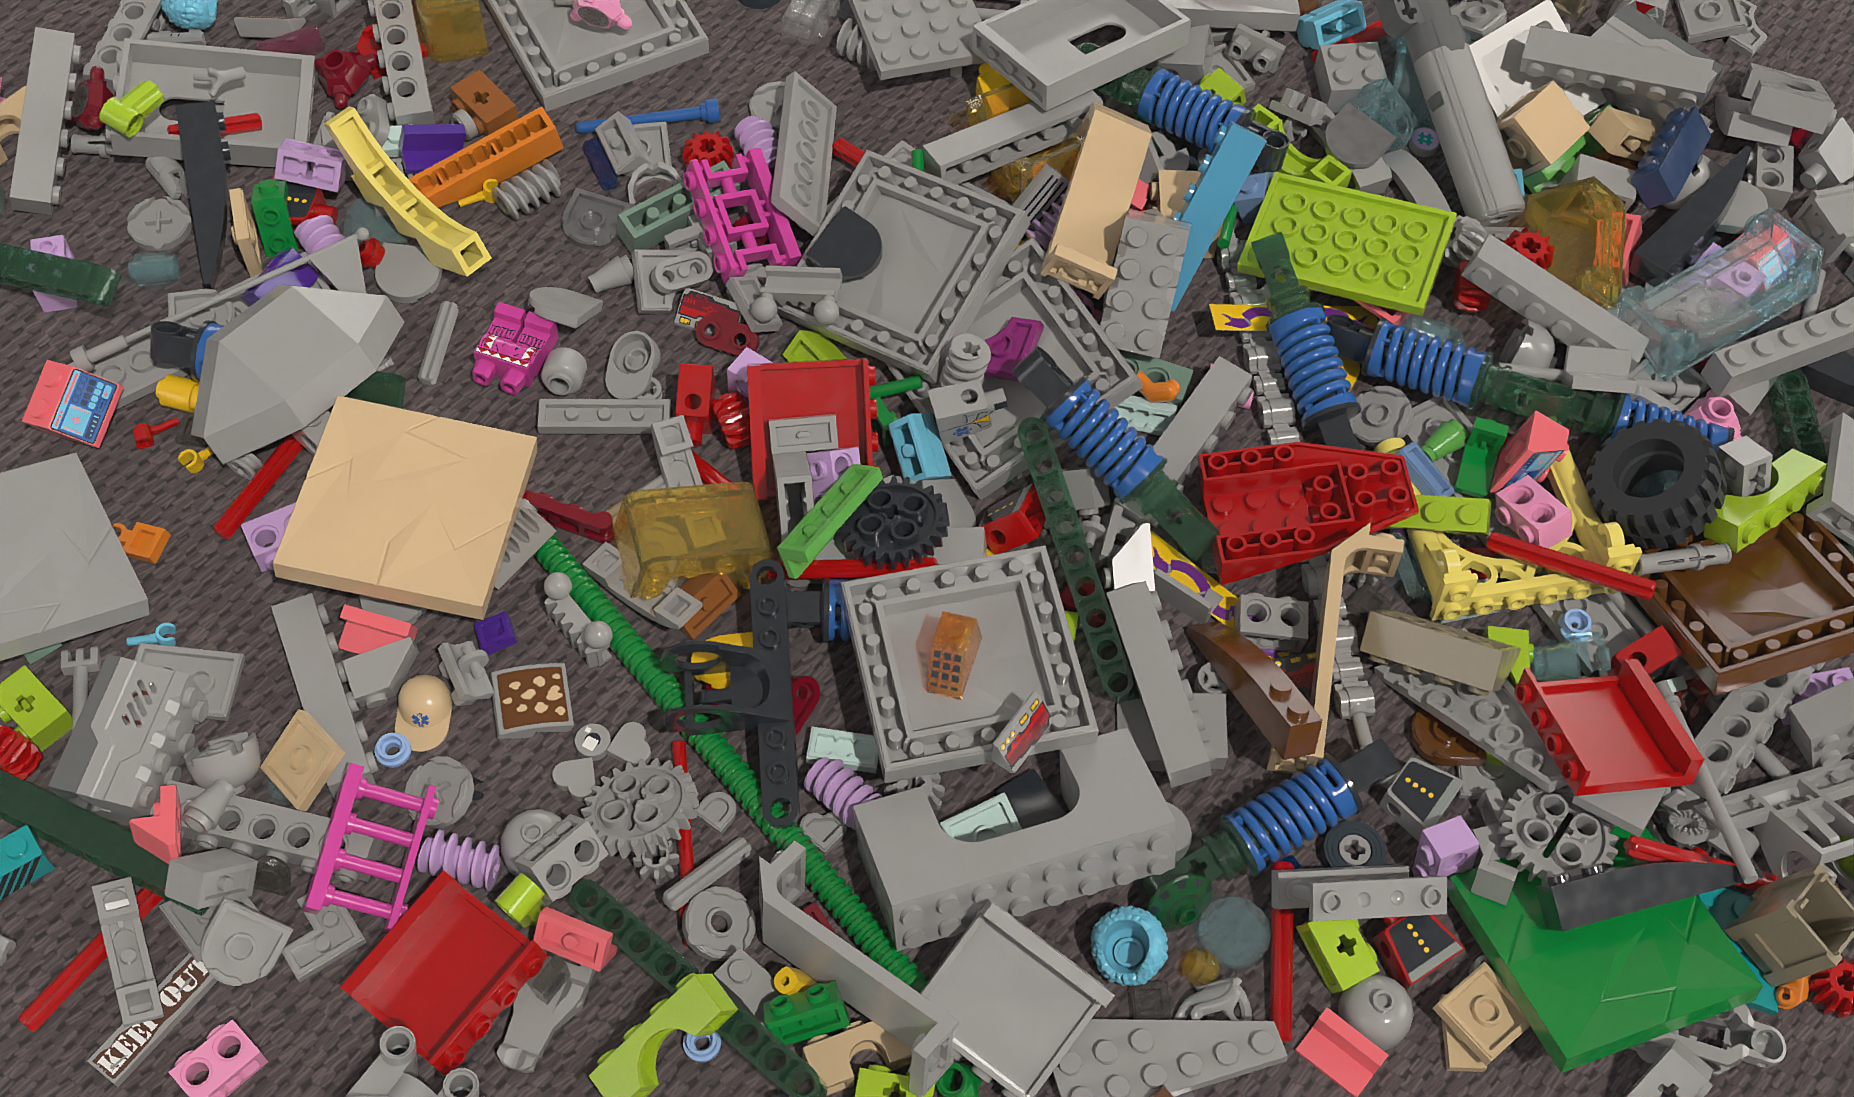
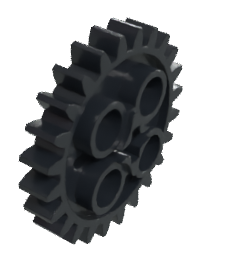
(896, 524)

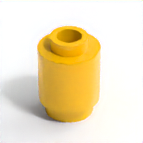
(178, 393)

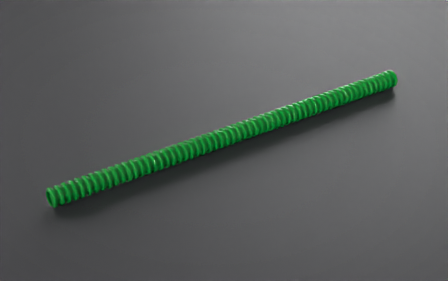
(730, 767)

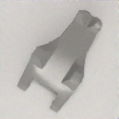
(536, 1022)

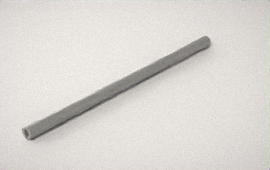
(1643, 626)

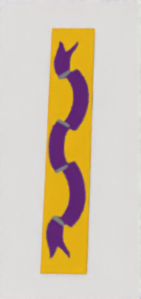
(1255, 317)
(1190, 575)

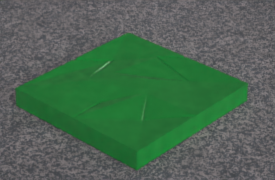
(1610, 979)

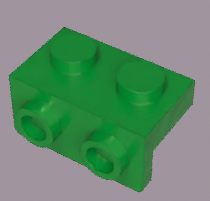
(806, 1013)

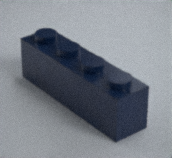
(1671, 157)

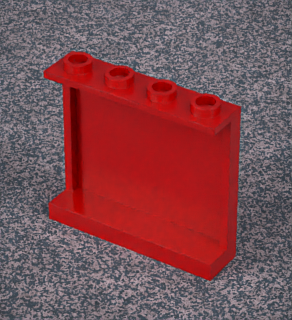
(810, 390)
(1610, 731)
(445, 972)

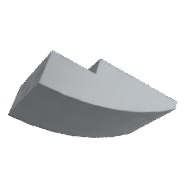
(1737, 122)
(1213, 714)

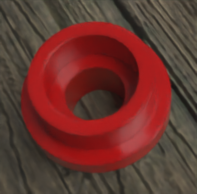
(371, 253)

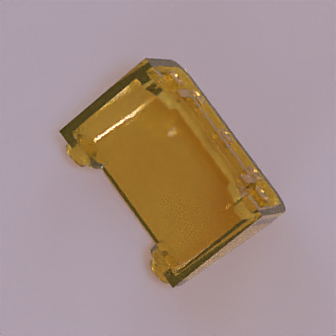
(1588, 237)

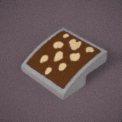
(531, 700)

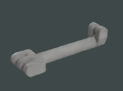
(79, 669)

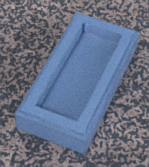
(1424, 472)

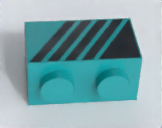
(21, 860)

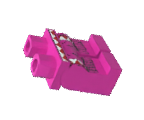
(513, 348)

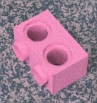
(1533, 513)
(224, 1073)

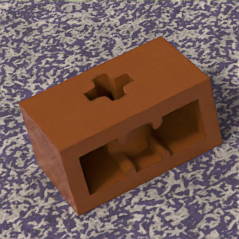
(483, 102)

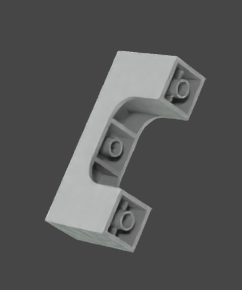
(939, 884)

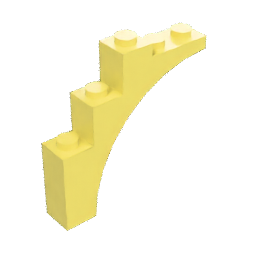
(413, 215)

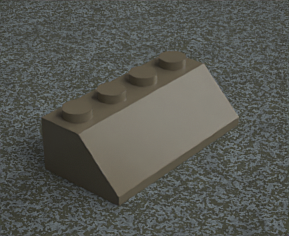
(1438, 650)

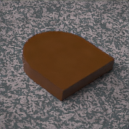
(1442, 743)

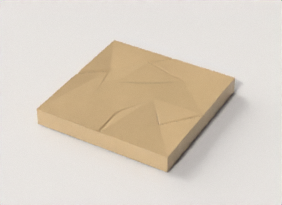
(407, 508)

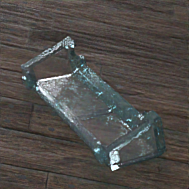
(1766, 267)

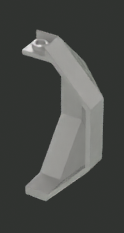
(288, 364)

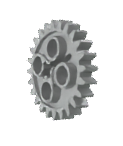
(641, 807)
(1527, 816)

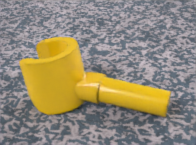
(485, 195)
(198, 459)

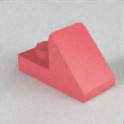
(162, 831)

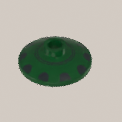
(1181, 901)

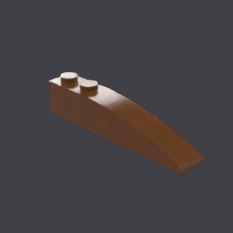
(1261, 689)

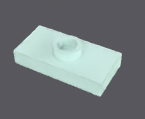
(1147, 416)
(854, 749)

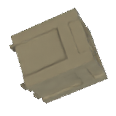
(1795, 926)

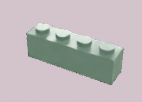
(660, 215)

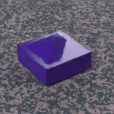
(496, 633)

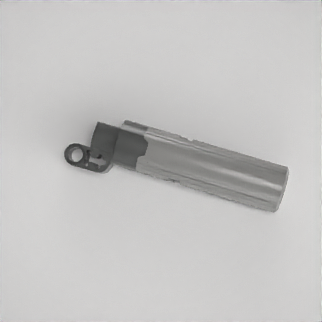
(1457, 107)

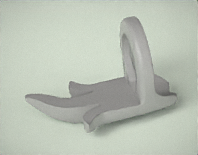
(1215, 997)

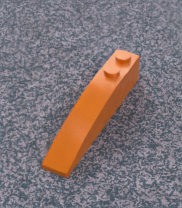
(492, 157)

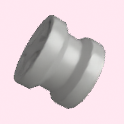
(1208, 674)

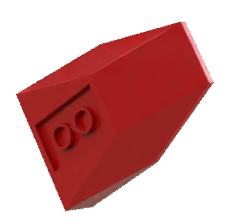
(1297, 502)

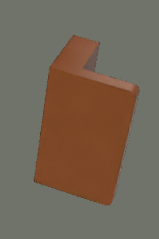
(716, 595)

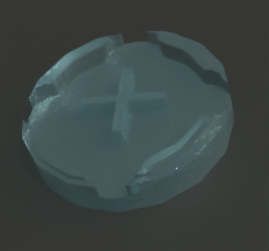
(1234, 932)

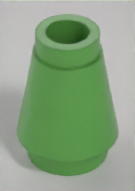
(1444, 440)

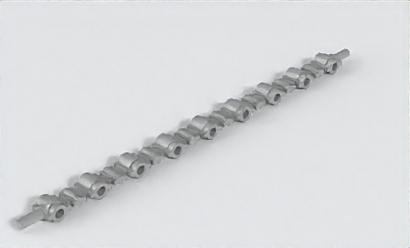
(1352, 697)

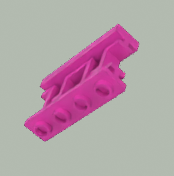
(717, 225)

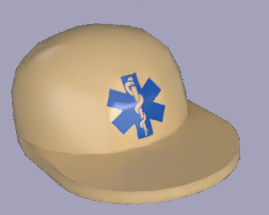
(424, 712)

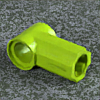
(130, 111)
(522, 901)

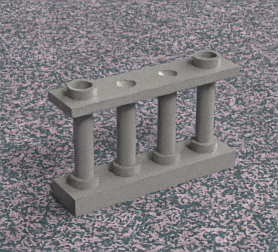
(1359, 892)

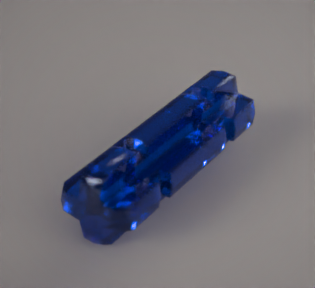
(600, 164)

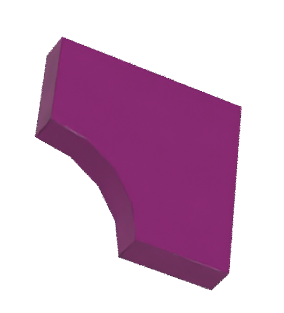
(1012, 346)

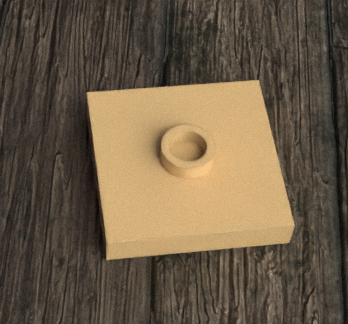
(245, 232)
(302, 760)
(1483, 1013)

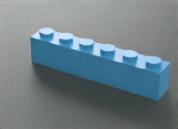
(1214, 194)

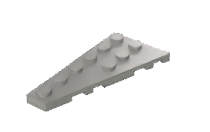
(1489, 721)
(1182, 1055)

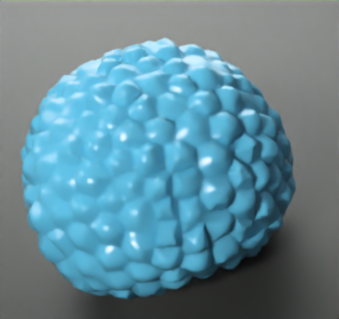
(191, 13)
(1129, 945)

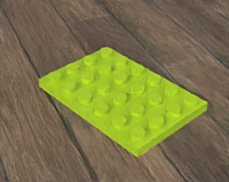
(1353, 242)

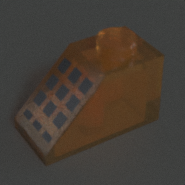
(953, 654)

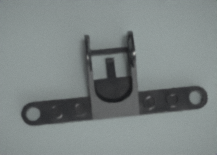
(758, 692)

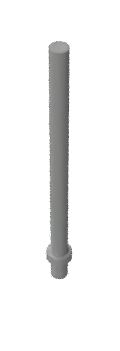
(1675, 388)
(1713, 798)

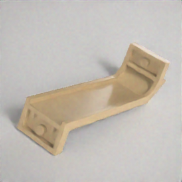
(1097, 200)
(1356, 554)

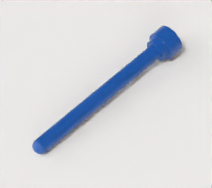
(707, 111)

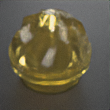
(1200, 966)

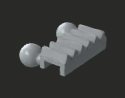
(803, 286)
(527, 537)
(589, 637)

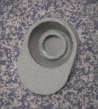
(632, 365)

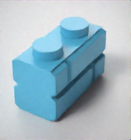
(1331, 23)
(919, 447)

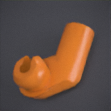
(1158, 391)
(1792, 993)

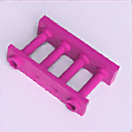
(344, 822)

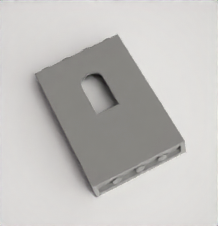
(1035, 53)
(274, 87)

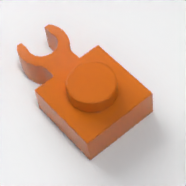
(143, 542)

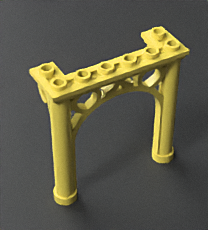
(1457, 590)

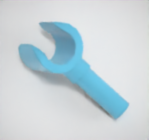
(162, 629)

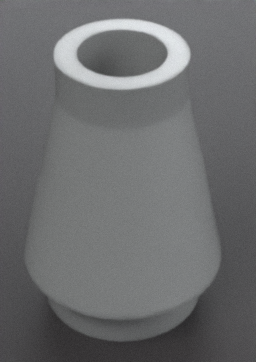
(613, 274)
(207, 808)

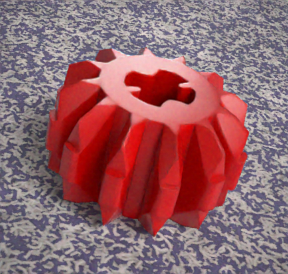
(708, 147)
(1532, 247)
(1468, 295)
(732, 419)
(17, 754)
(1831, 993)

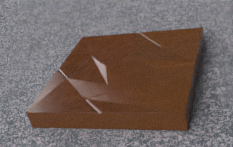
(1765, 611)

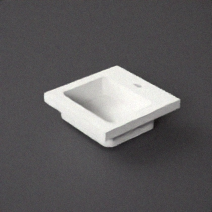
(1500, 57)

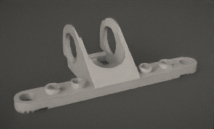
(1779, 816)

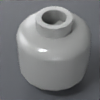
(564, 371)

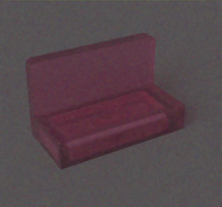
(302, 41)

